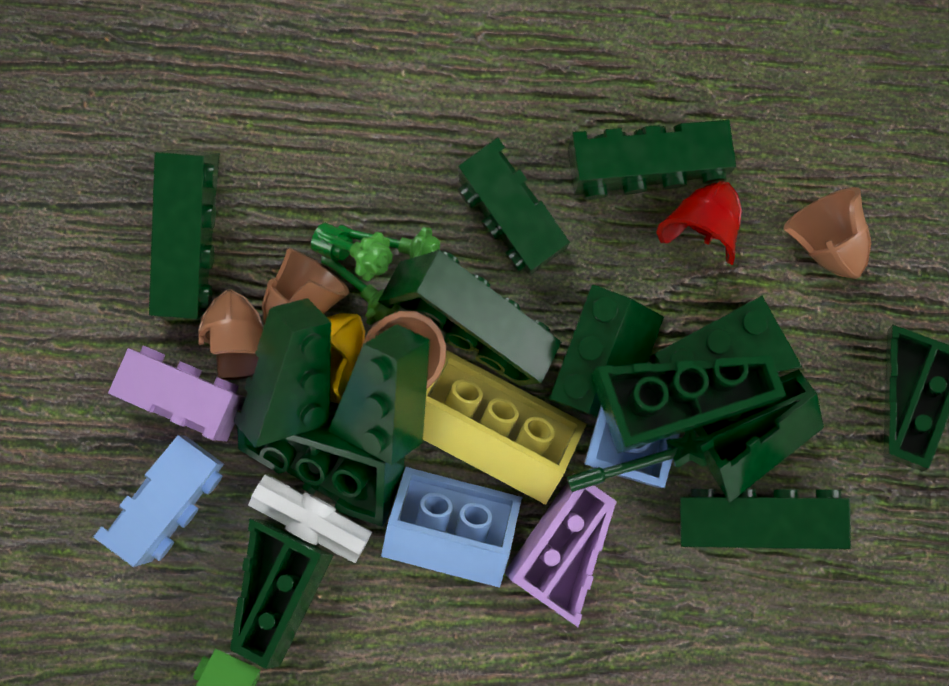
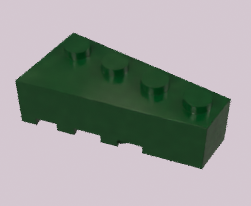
(670, 398)
(766, 521)

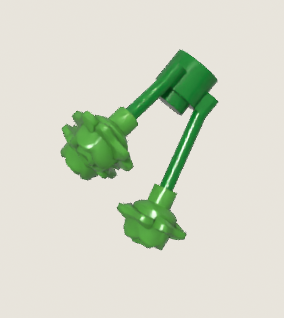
(371, 258)

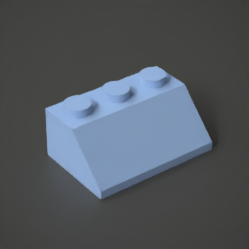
(451, 527)

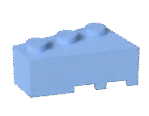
(162, 503)

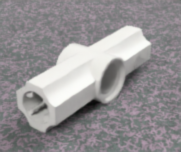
(310, 518)

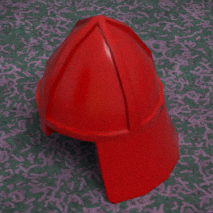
(709, 211)

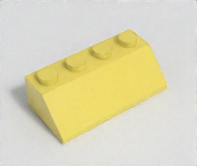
(499, 428)

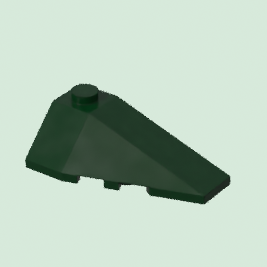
(335, 468)

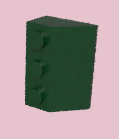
(607, 333)

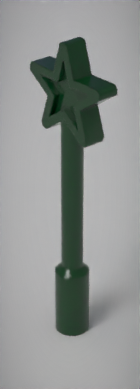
(679, 449)

